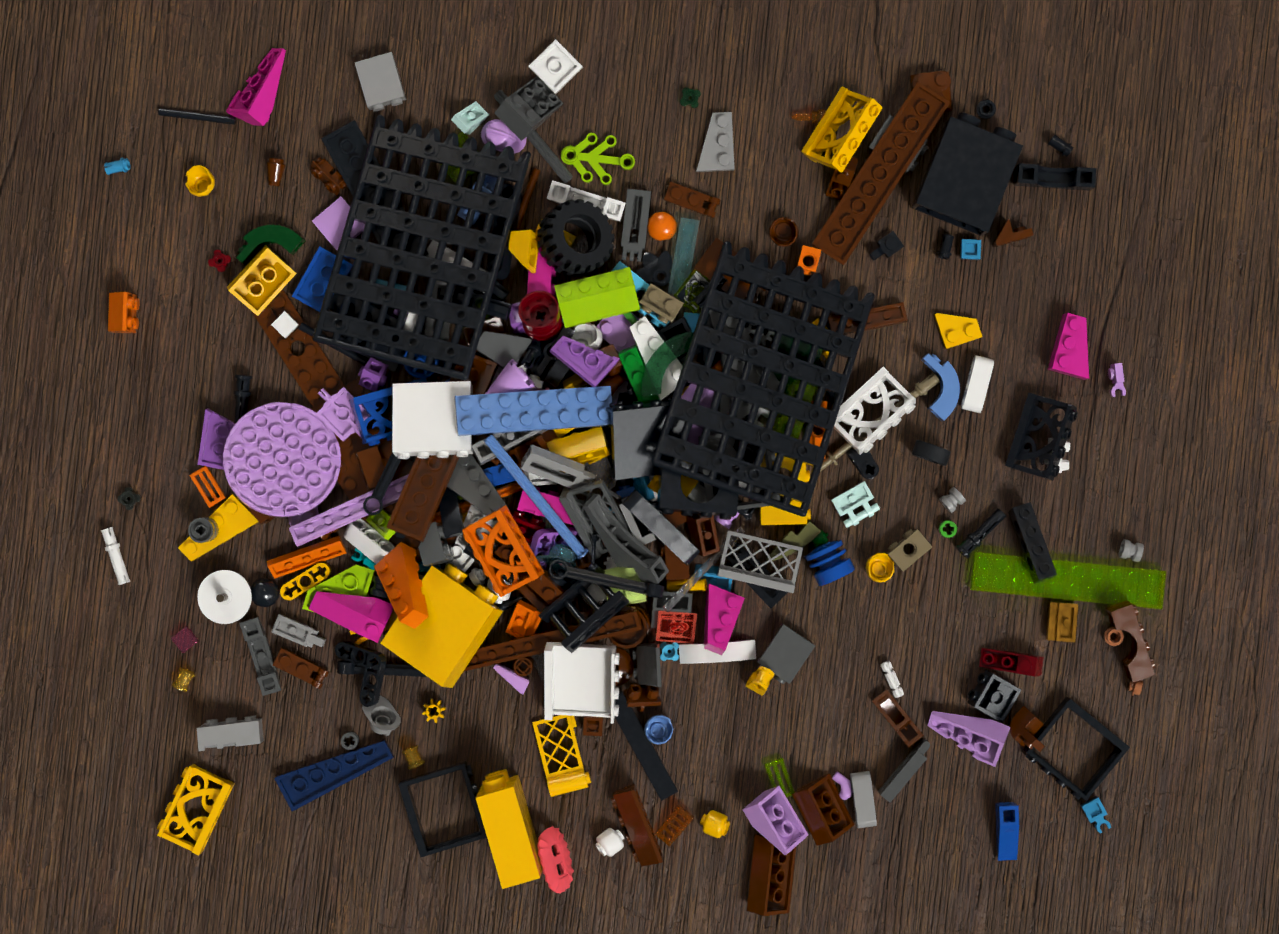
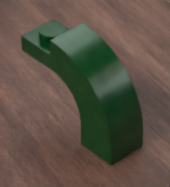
(269, 235)

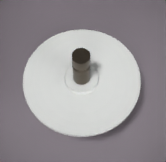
(224, 596)

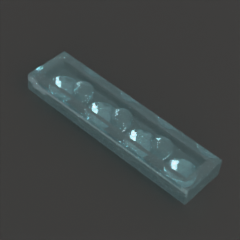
(683, 253)

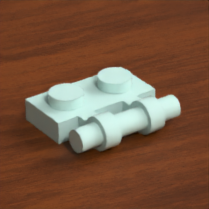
(852, 499)

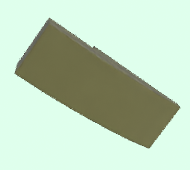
(801, 539)

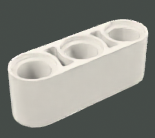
(977, 384)
(367, 540)

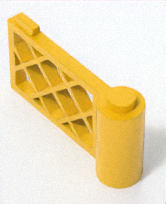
(568, 779)

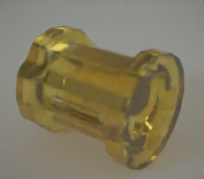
(183, 679)
(413, 757)

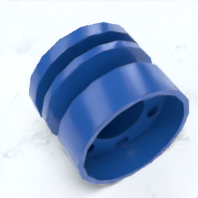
(829, 562)

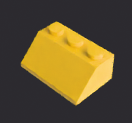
(261, 280)

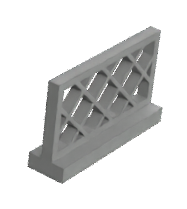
(754, 577)

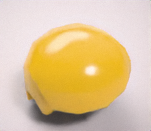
(199, 181)
(880, 567)

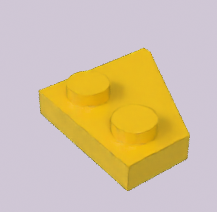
(957, 329)

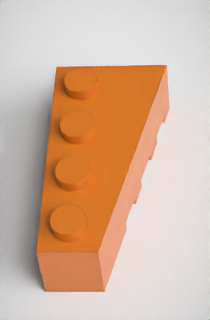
(402, 584)

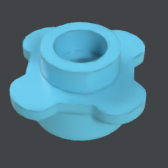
(670, 656)

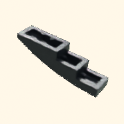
(451, 514)

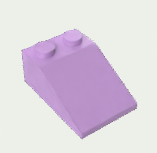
(776, 820)

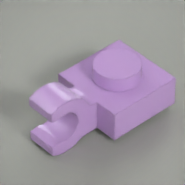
(1116, 374)

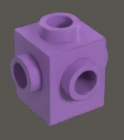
(373, 374)

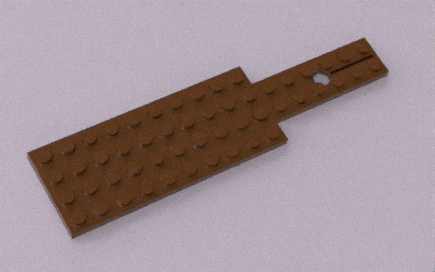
(314, 372)

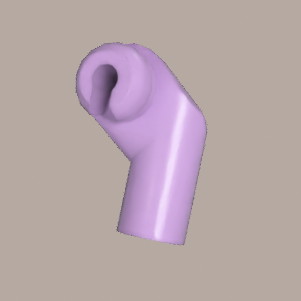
(846, 787)

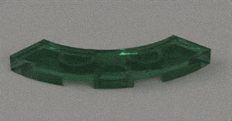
(660, 360)

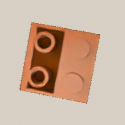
(123, 312)

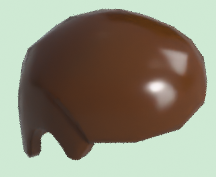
(783, 231)

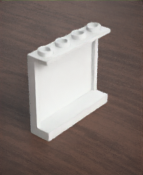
(426, 420)
(581, 681)

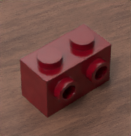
(527, 524)

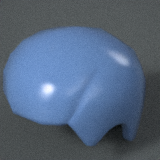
(658, 729)

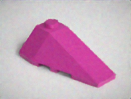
(258, 97)
(357, 613)

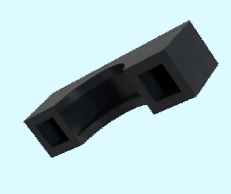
(1060, 178)

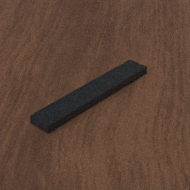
(644, 750)

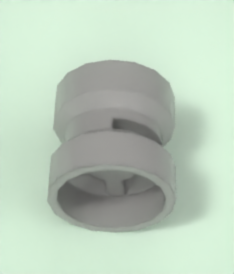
(950, 501)
(1131, 550)

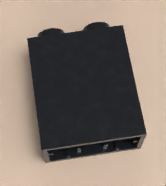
(968, 174)

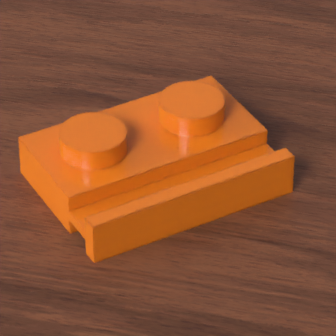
(524, 620)

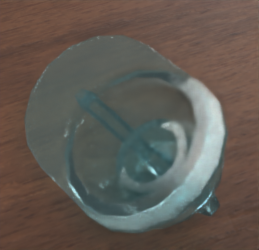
(559, 552)

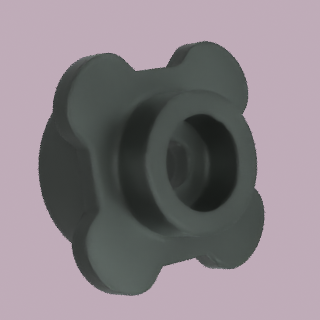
(129, 504)

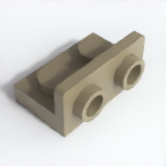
(660, 303)

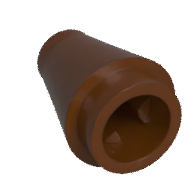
(275, 171)

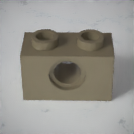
(919, 544)

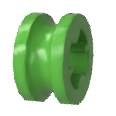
(951, 524)

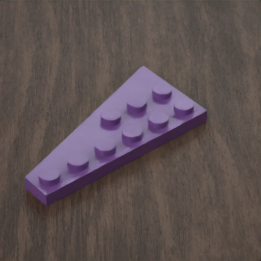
(213, 439)

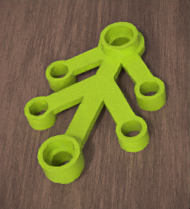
(595, 158)

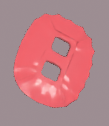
(547, 839)

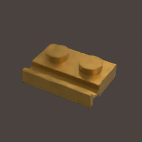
(1062, 621)

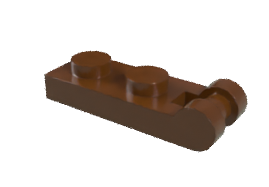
(691, 199)
(300, 667)

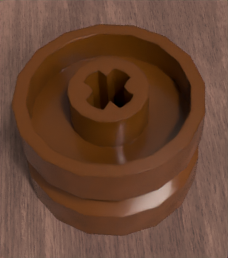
(634, 638)

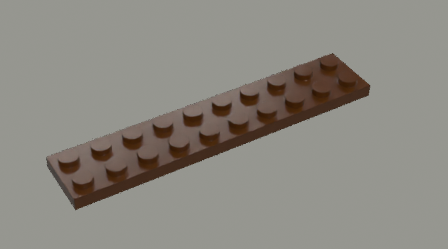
(881, 173)
(431, 475)

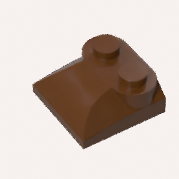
(937, 82)

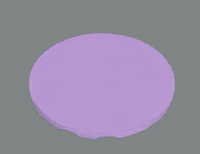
(281, 459)

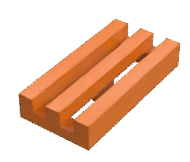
(216, 500)

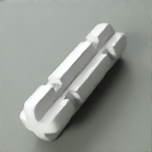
(892, 679)

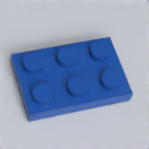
(316, 278)

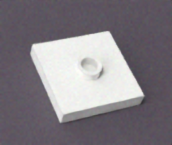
(555, 66)

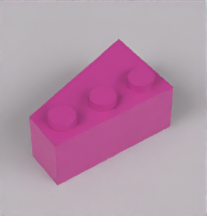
(543, 278)
(1071, 348)
(551, 498)
(720, 617)

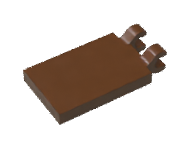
(707, 265)

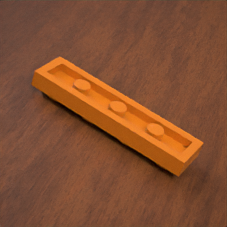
(306, 557)

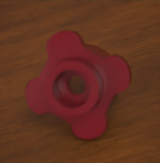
(225, 259)

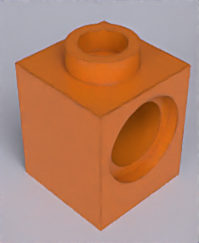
(814, 253)

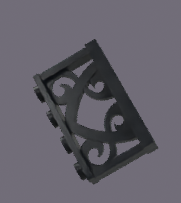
(1057, 445)

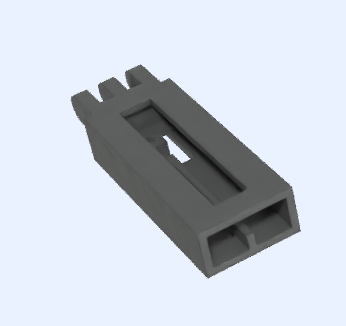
(635, 218)
(904, 771)

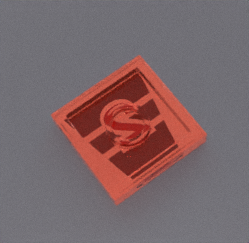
(676, 627)

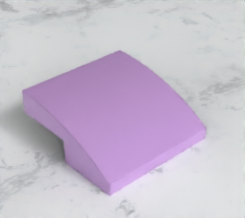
(333, 220)

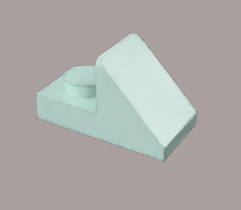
(470, 118)

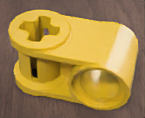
(760, 680)

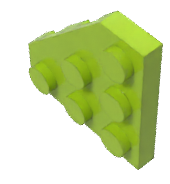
(351, 581)

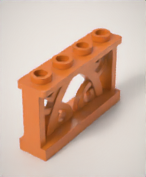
(485, 554)

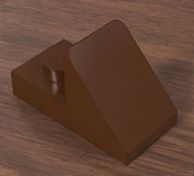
(1007, 236)

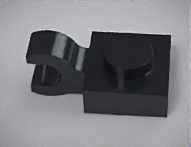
(888, 245)

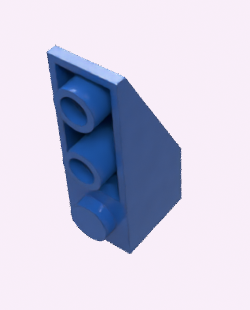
(1007, 830)

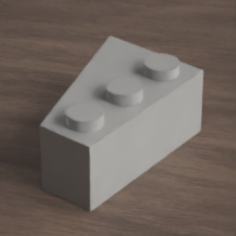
(230, 733)

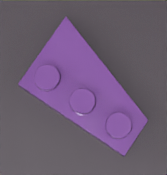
(585, 362)

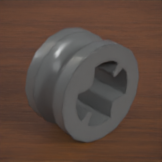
(347, 735)

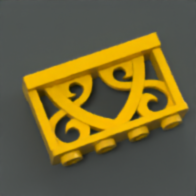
(838, 113)
(219, 797)

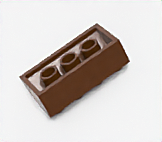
(638, 826)
(770, 879)

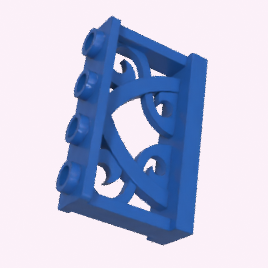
(369, 401)

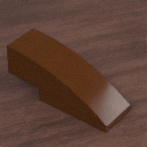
(898, 719)

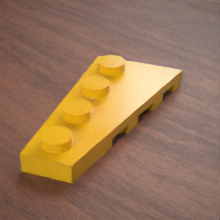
(231, 518)

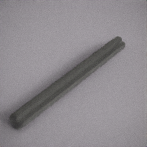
(542, 148)

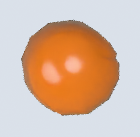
(662, 226)

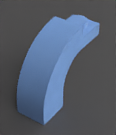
(949, 387)

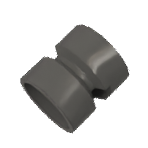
(203, 530)

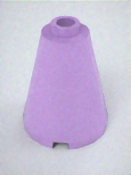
(512, 380)

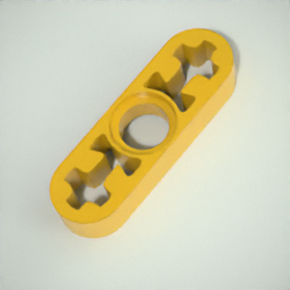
(314, 569)

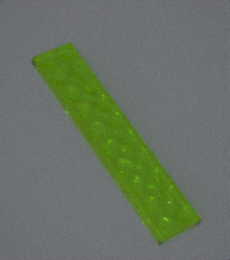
(1073, 581)

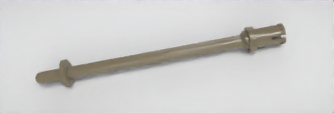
(920, 389)

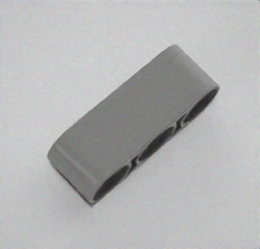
(863, 799)

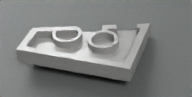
(718, 145)

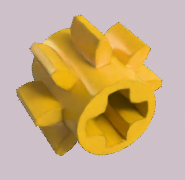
(428, 711)

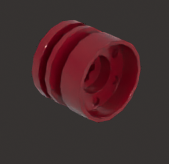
(537, 306)

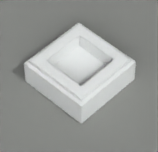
(285, 324)

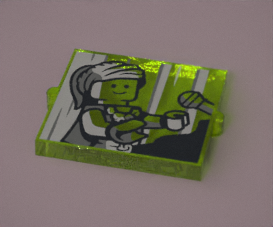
(690, 289)

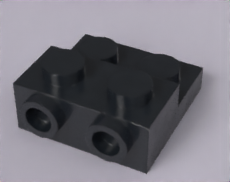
(993, 695)

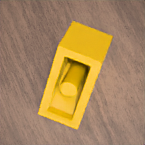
(524, 247)

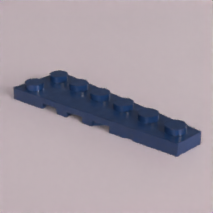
(324, 776)

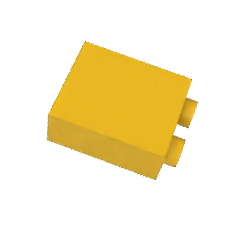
(452, 632)
(509, 829)

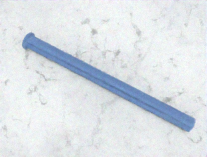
(536, 497)

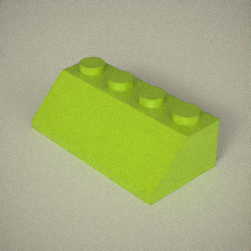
(597, 297)

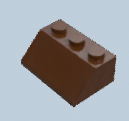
(823, 810)

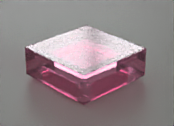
(185, 639)

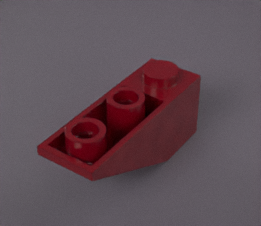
(1011, 662)

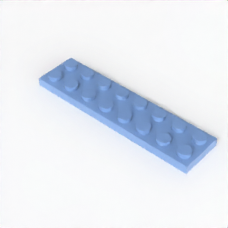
(533, 410)

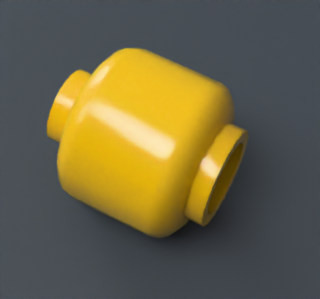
(715, 824)

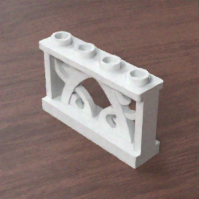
(876, 385)

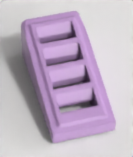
(518, 682)

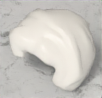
(588, 335)

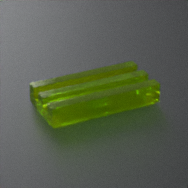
(774, 763)

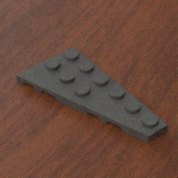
(474, 486)

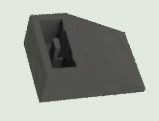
(528, 108)

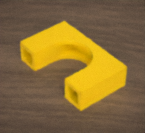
(774, 516)

